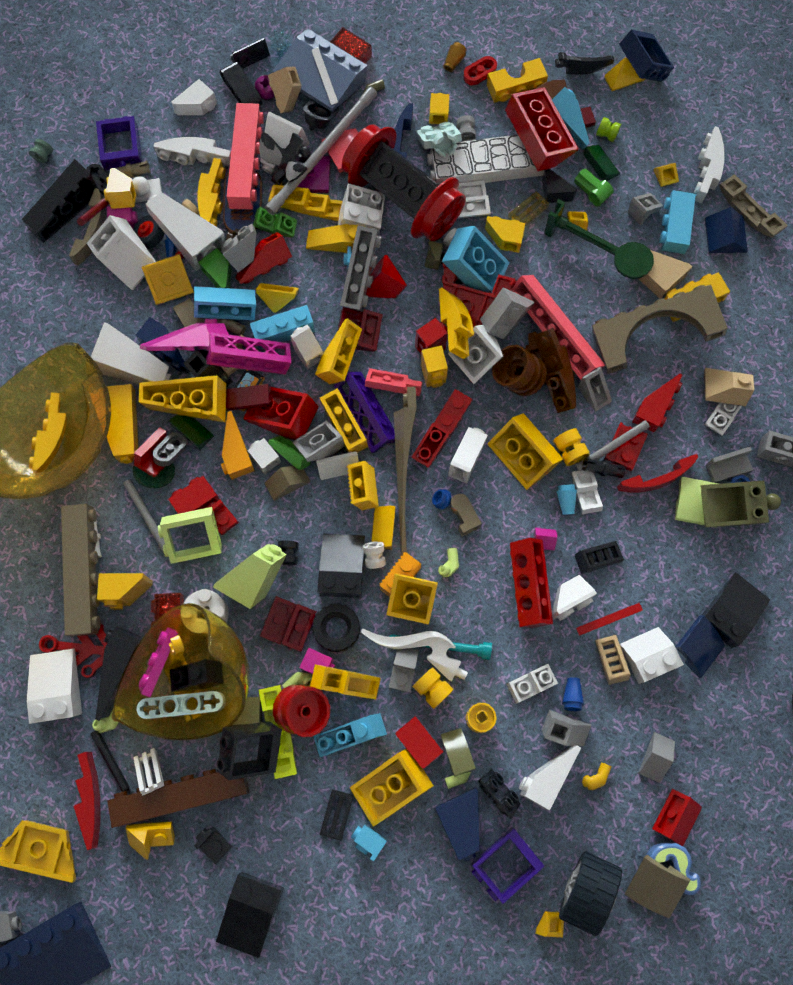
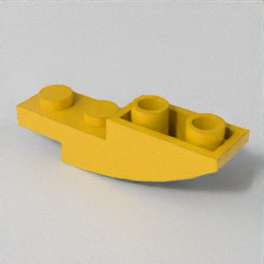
(209, 190)
(458, 322)
(49, 440)

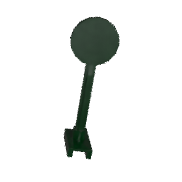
(630, 259)

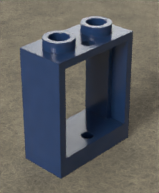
(646, 55)

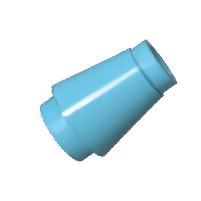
(567, 498)

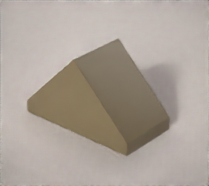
(286, 481)

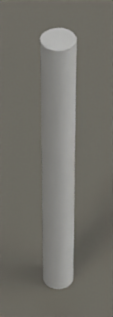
(615, 443)
(144, 512)

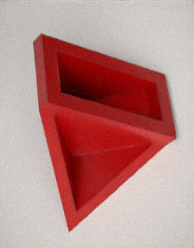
(386, 280)

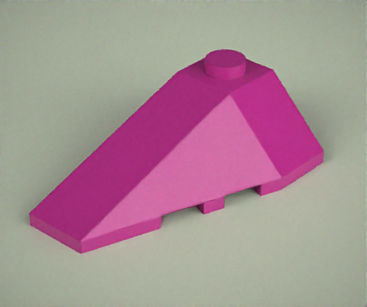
(188, 338)

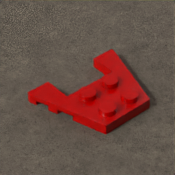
(475, 300)

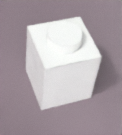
(263, 455)

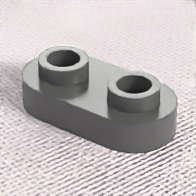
(168, 450)

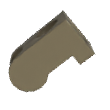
(464, 510)

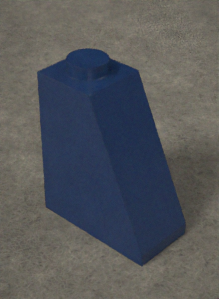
(461, 823)

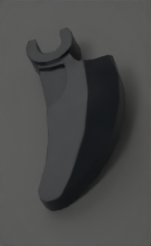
(582, 65)

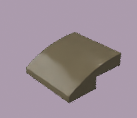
(657, 887)

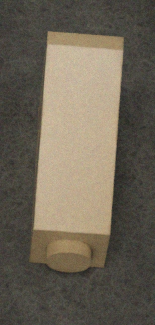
(665, 274)

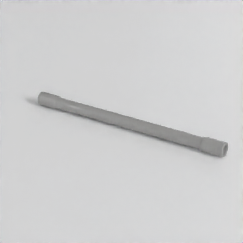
(279, 199)

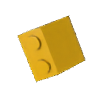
(121, 588)

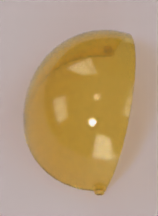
(203, 637)

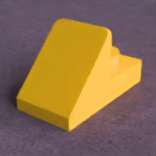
(148, 835)

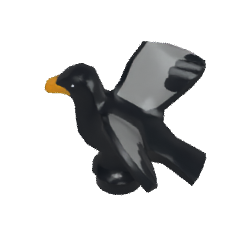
(288, 160)

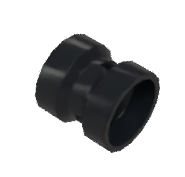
(289, 548)

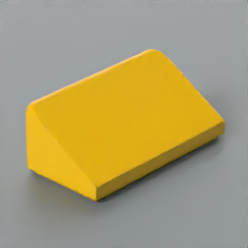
(384, 525)

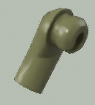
(378, 85)

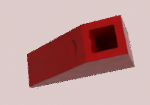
(267, 254)
(655, 405)

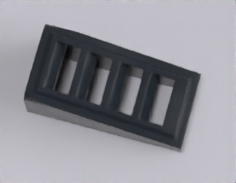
(586, 561)

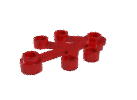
(85, 649)

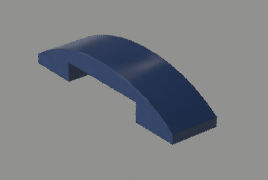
(403, 123)

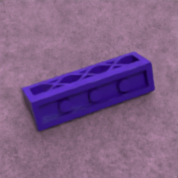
(368, 407)

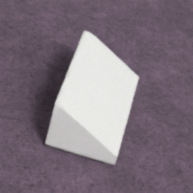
(336, 465)

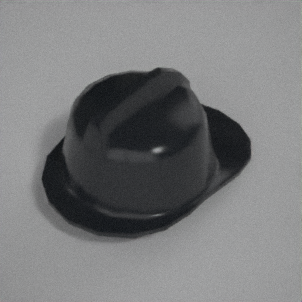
(317, 115)

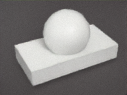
(146, 188)

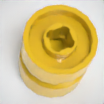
(569, 440)
(432, 688)
(481, 718)

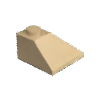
(728, 386)

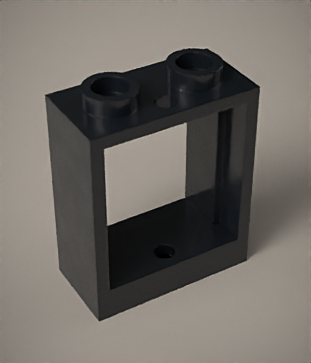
(266, 759)

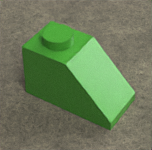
(216, 268)

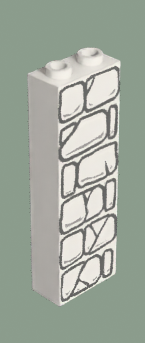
(484, 160)

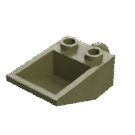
(737, 504)

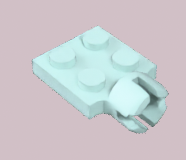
(441, 138)

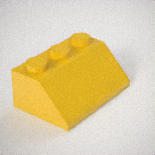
(524, 451)

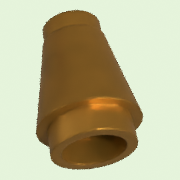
(455, 55)

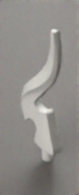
(437, 641)

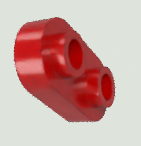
(478, 70)

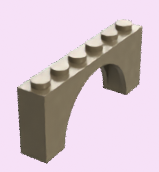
(695, 307)

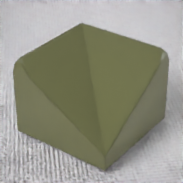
(434, 255)

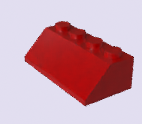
(540, 128)

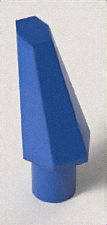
(170, 247)

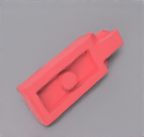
(391, 381)

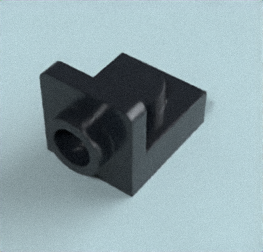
(212, 844)

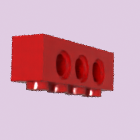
(531, 583)

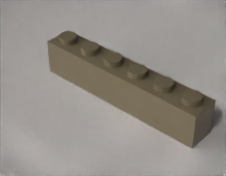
(79, 570)

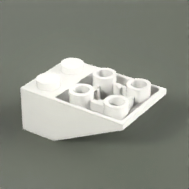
(121, 250)

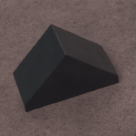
(557, 188)

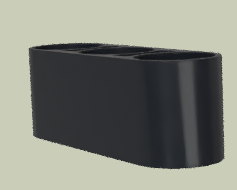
(240, 84)

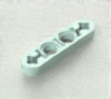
(181, 705)

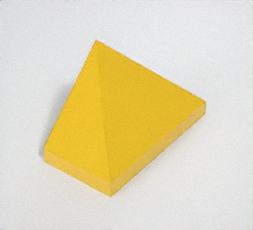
(622, 75)
(276, 295)

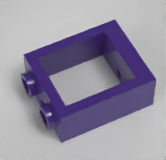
(118, 158)
(493, 891)

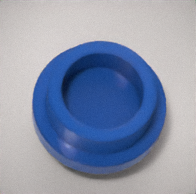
(441, 499)

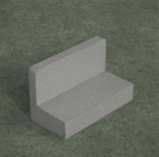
(729, 465)

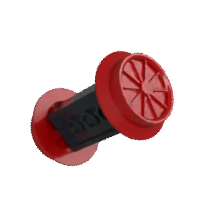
(375, 161)

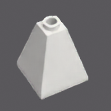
(281, 132)

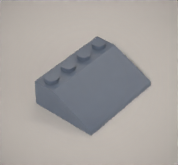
(344, 70)

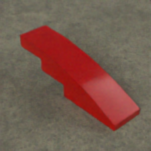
(89, 809)

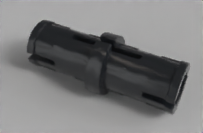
(603, 468)

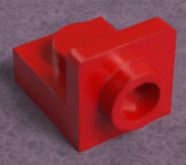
(223, 517)

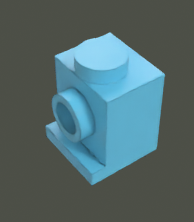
(368, 841)

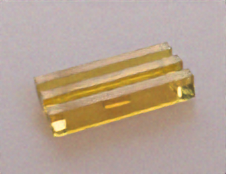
(545, 205)

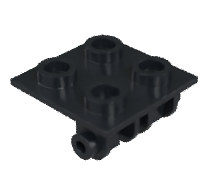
(506, 799)

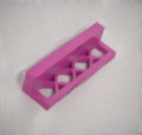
(250, 357)

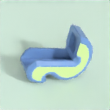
(678, 859)

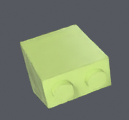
(253, 577)

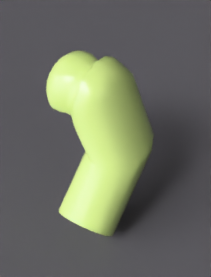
(451, 565)
(299, 678)
(105, 724)
(457, 780)

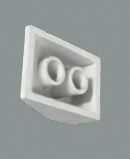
(53, 686)
(545, 782)

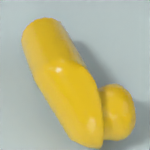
(598, 780)

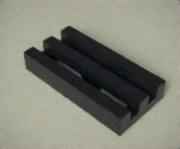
(323, 829)

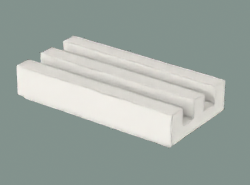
(140, 774)

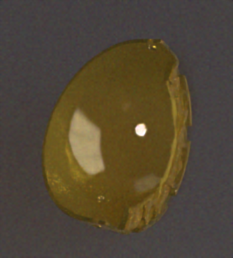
(22, 412)

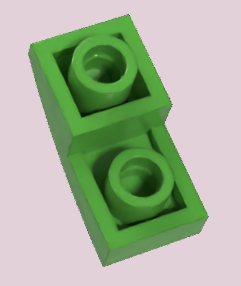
(275, 223)

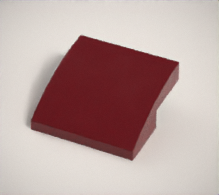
(370, 324)
(287, 624)

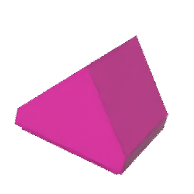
(548, 536)

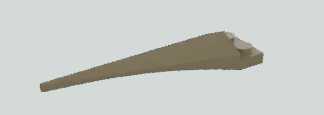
(403, 429)

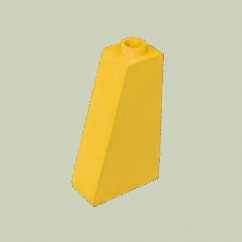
(123, 423)

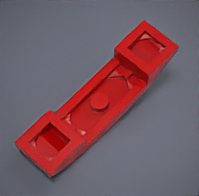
(636, 484)

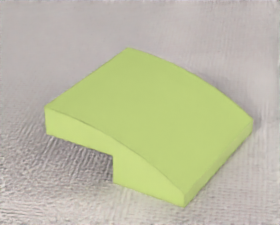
(689, 502)

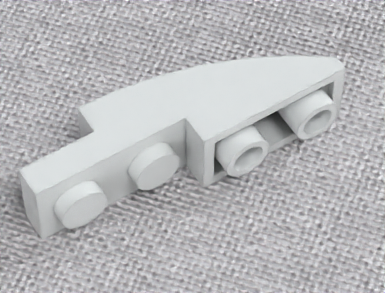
(187, 149)
(711, 164)

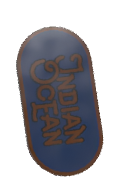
(241, 217)

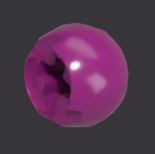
(261, 84)

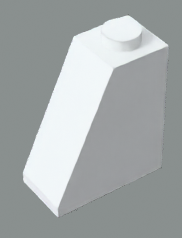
(467, 454)

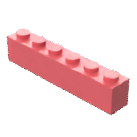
(244, 156)
(549, 315)

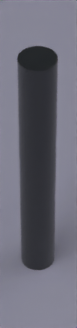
(110, 761)

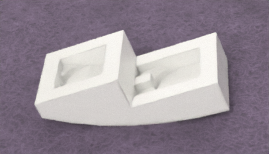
(587, 493)

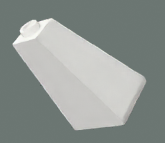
(186, 230)
(125, 360)

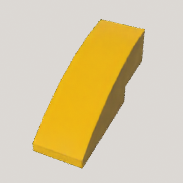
(345, 682)

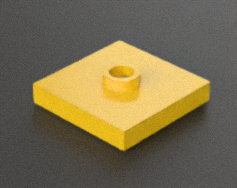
(167, 279)

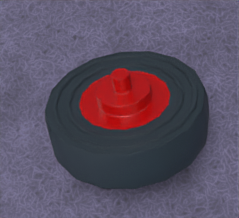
(148, 231)

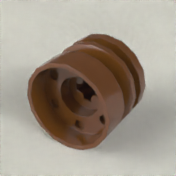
(519, 371)

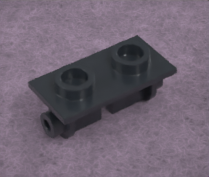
(251, 54)

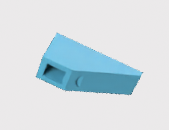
(350, 734)

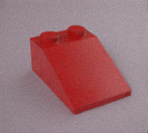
(287, 415)

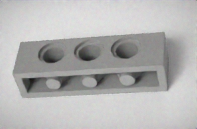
(776, 448)

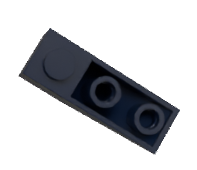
(153, 330)

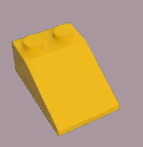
(391, 787)

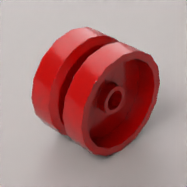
(301, 710)

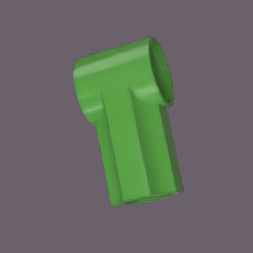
(597, 190)

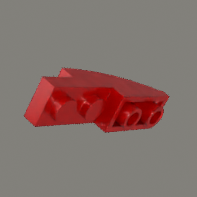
(442, 428)

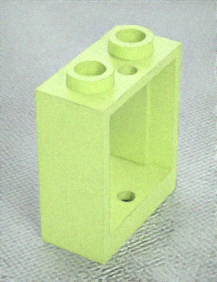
(187, 518)

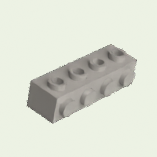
(360, 268)

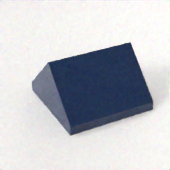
(726, 232)

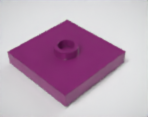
(318, 177)

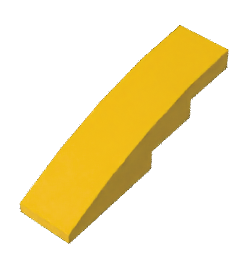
(309, 203)

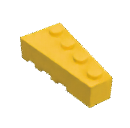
(187, 397)

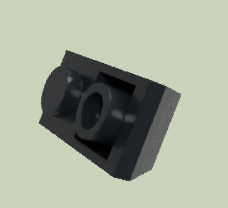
(199, 368)
(196, 676)

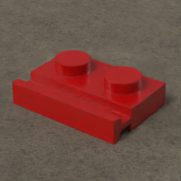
(629, 451)

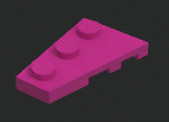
(156, 662)

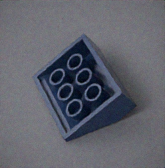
(55, 952)

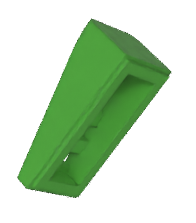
(289, 451)

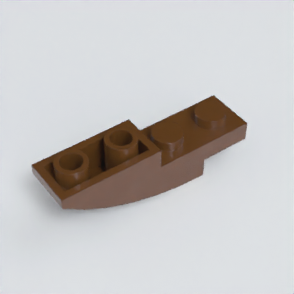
(559, 370)

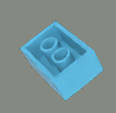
(474, 259)

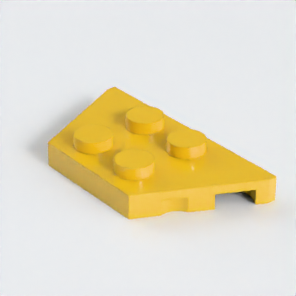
(39, 851)

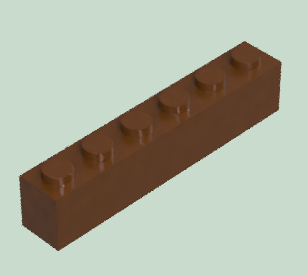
(174, 797)

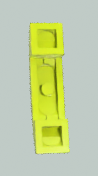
(286, 758)

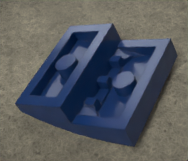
(700, 645)

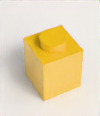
(439, 108)

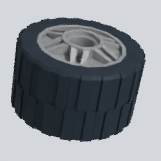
(590, 893)

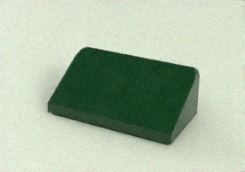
(600, 162)
(192, 430)

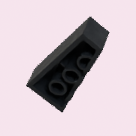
(61, 202)

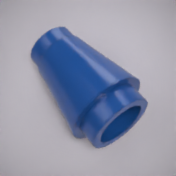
(573, 695)

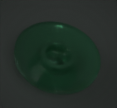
(162, 479)

